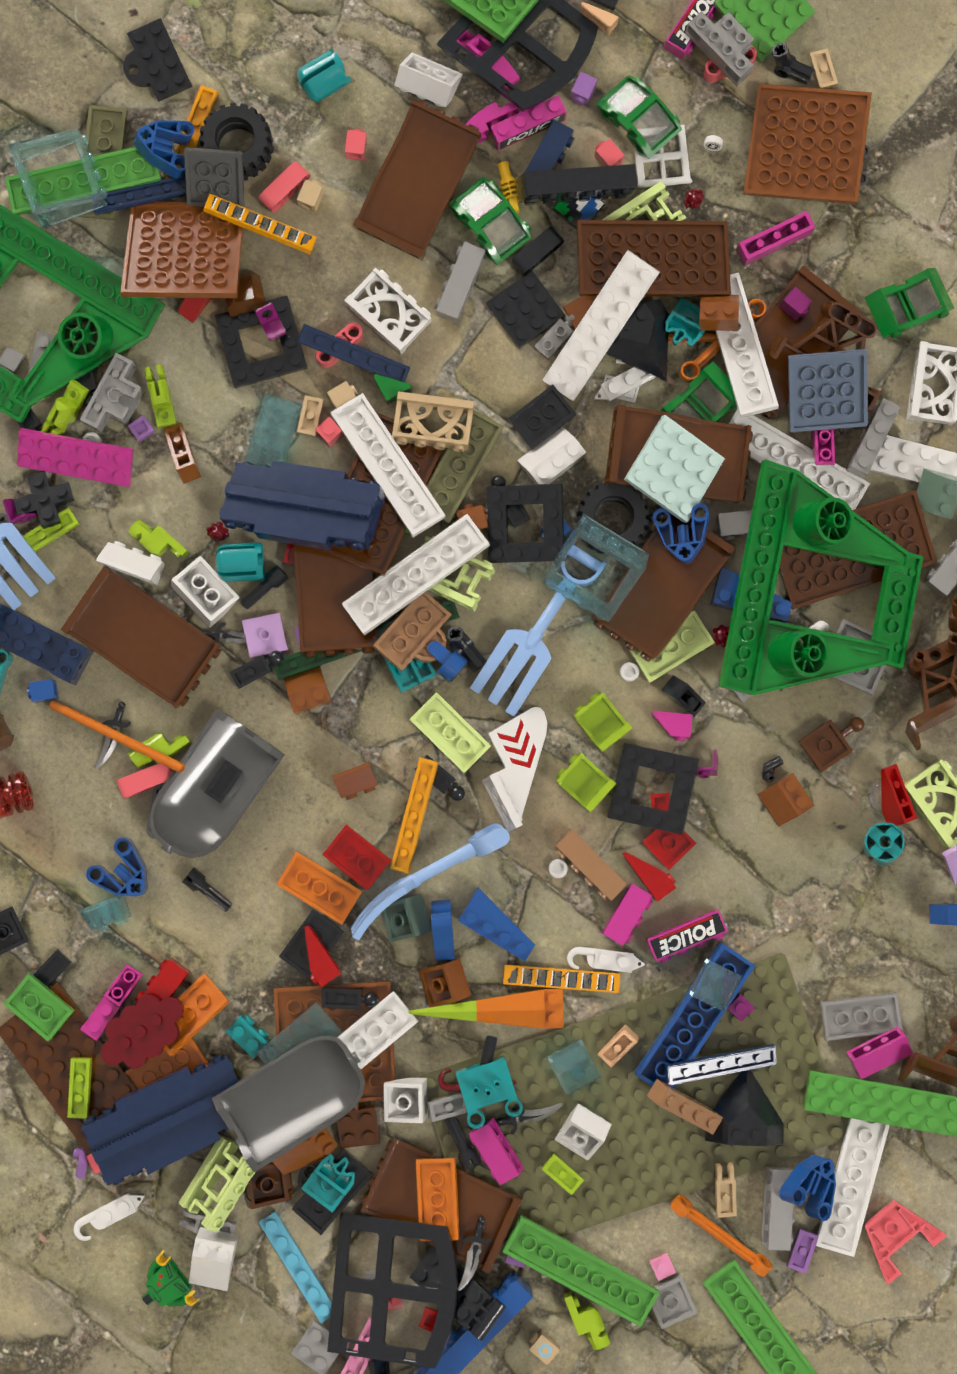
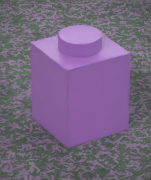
(583, 89)

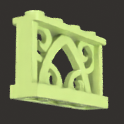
(918, 795)

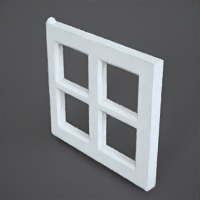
(682, 154)

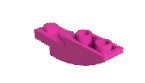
(478, 46)
(491, 115)
(823, 446)
(111, 1002)

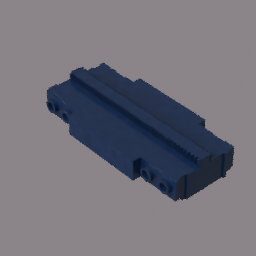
(302, 505)
(160, 1121)

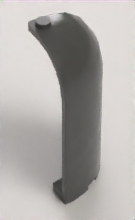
(191, 820)
(291, 1098)

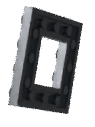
(246, 374)
(553, 521)
(685, 771)

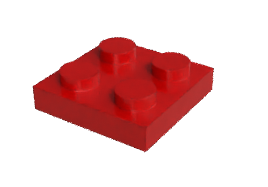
(668, 846)

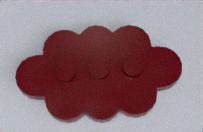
(142, 1031)

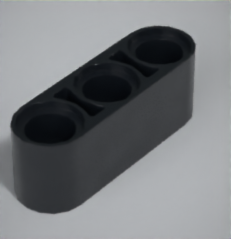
(537, 250)

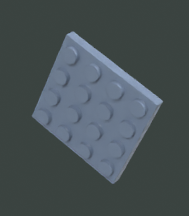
(828, 390)

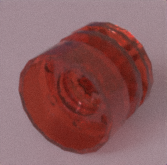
(15, 794)

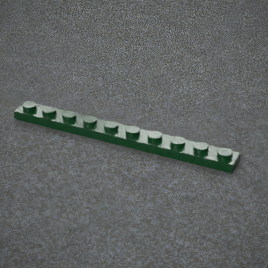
(299, 663)

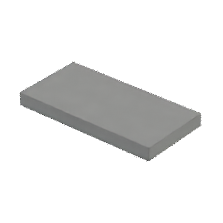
(860, 1016)

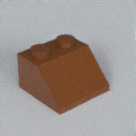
(719, 313)
(307, 690)
(355, 780)
(785, 799)
(444, 983)

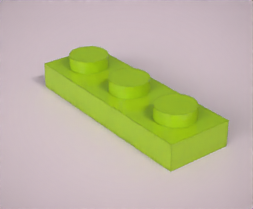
(41, 537)
(79, 1087)

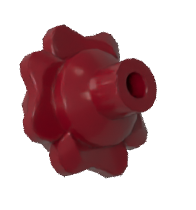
(693, 198)
(217, 531)
(720, 635)

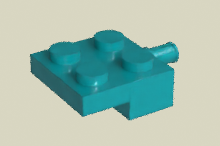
(413, 674)

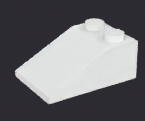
(213, 1259)

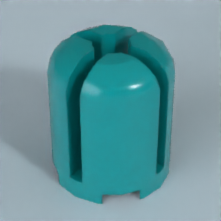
(323, 76)
(240, 562)
(879, 833)

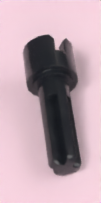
(274, 578)
(196, 881)
(466, 1152)

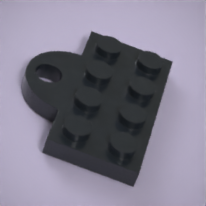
(156, 61)
(313, 1212)

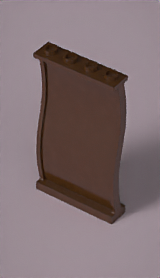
(417, 179)
(778, 322)
(634, 426)
(322, 587)
(664, 593)
(142, 637)
(395, 1197)

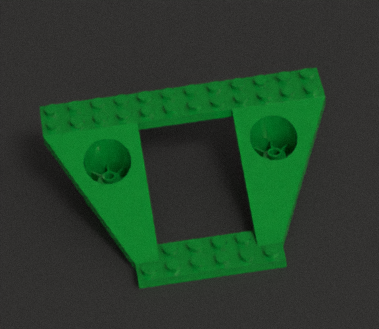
(118, 319)
(762, 651)

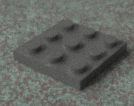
(214, 173)

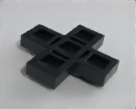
(44, 499)

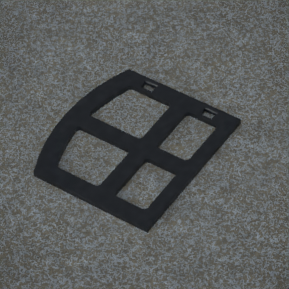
(563, 70)
(383, 1288)

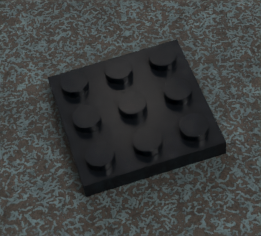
(525, 309)

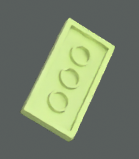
(685, 644)
(450, 732)

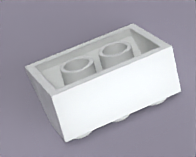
(427, 79)
(552, 457)
(131, 562)
(204, 591)

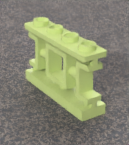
(635, 208)
(443, 587)
(207, 1178)

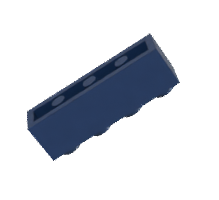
(552, 148)

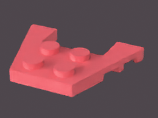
(891, 1230)

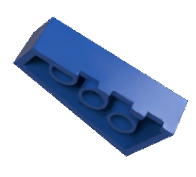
(725, 593)
(492, 923)

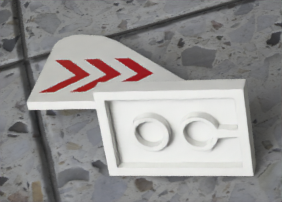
(519, 749)

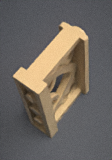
(441, 404)

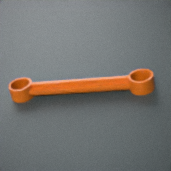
(714, 348)
(757, 1262)

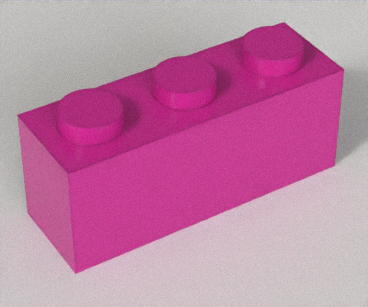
(627, 914)
(879, 1052)
(496, 1151)

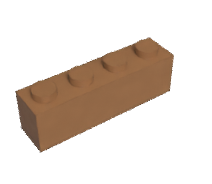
(591, 865)
(684, 1106)

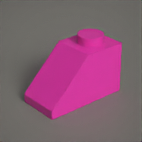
(674, 724)

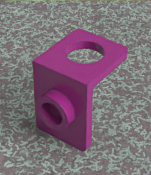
(272, 323)
(12, 513)
(706, 772)

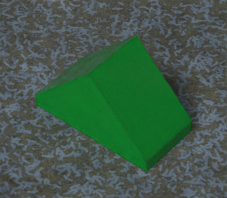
(389, 387)

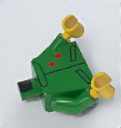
(167, 1284)

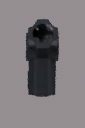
(788, 65)
(464, 645)

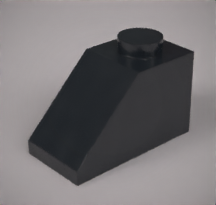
(683, 695)

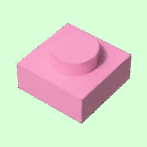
(662, 1266)

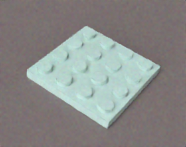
(674, 468)

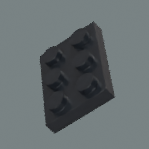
(542, 416)
(296, 950)

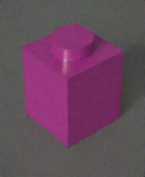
(796, 304)
(740, 1007)

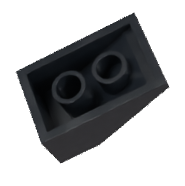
(11, 931)

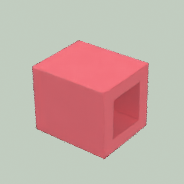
(356, 144)
(608, 154)
(329, 432)

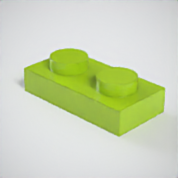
(562, 1174)

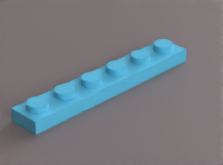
(297, 1265)

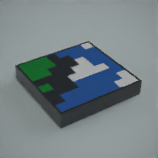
(578, 210)

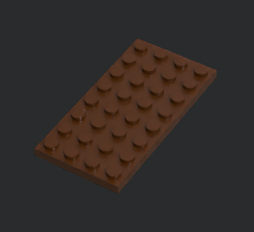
(687, 254)
(390, 528)
(816, 576)
(50, 1064)

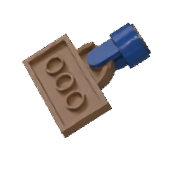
(419, 637)

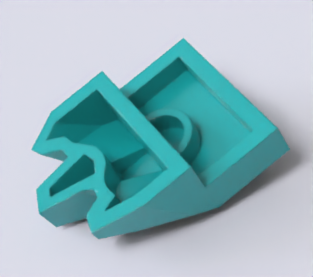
(684, 323)
(329, 1182)

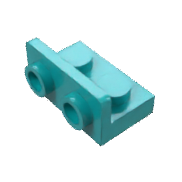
(248, 1035)

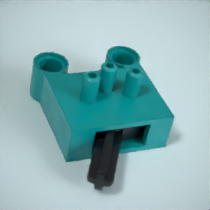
(487, 1084)

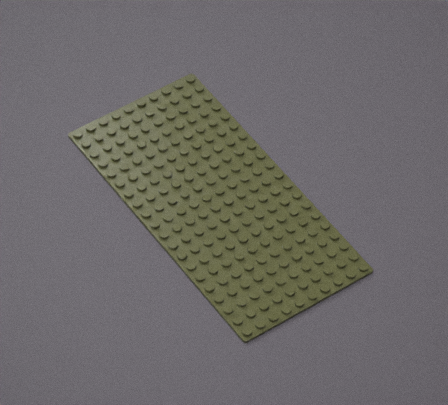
(648, 1149)

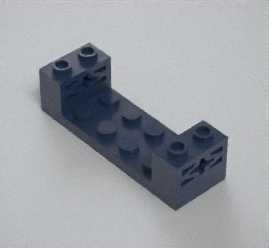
(42, 646)

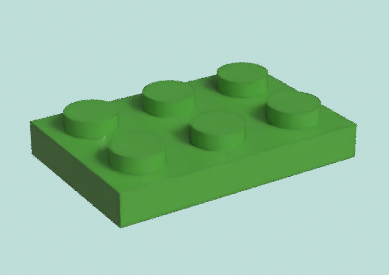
(39, 1007)

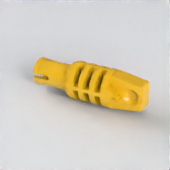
(508, 185)

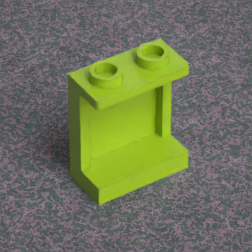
(601, 721)
(584, 782)

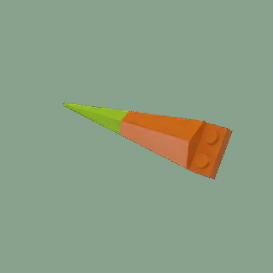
(527, 1009)

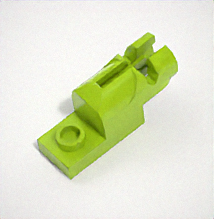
(160, 397)
(65, 408)
(156, 540)
(161, 744)
(587, 1321)

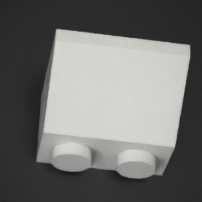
(405, 1100)
(583, 1132)

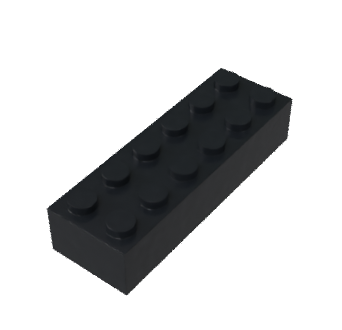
(576, 183)

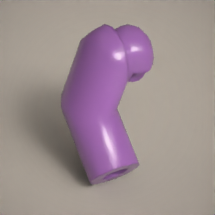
(80, 1154)

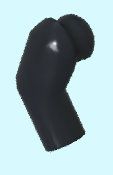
(769, 768)

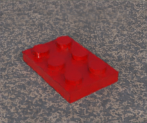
(356, 857)

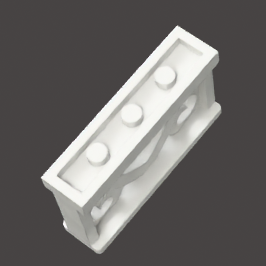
(362, 307)
(919, 374)

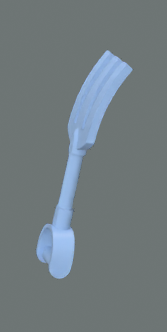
(11, 565)
(530, 643)
(479, 844)

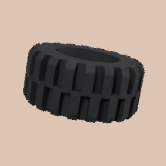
(242, 118)
(626, 496)

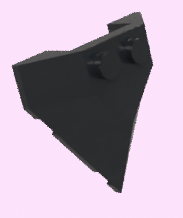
(644, 340)
(747, 1115)

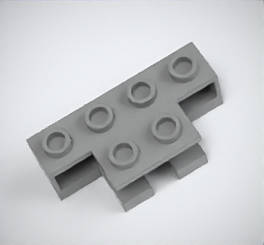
(723, 44)
(114, 396)

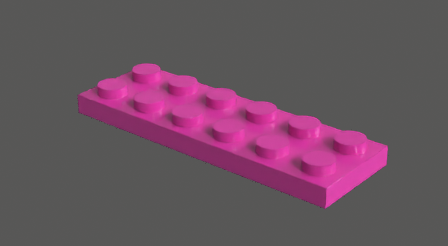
(75, 457)

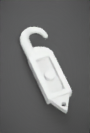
(623, 384)
(606, 959)
(109, 1214)

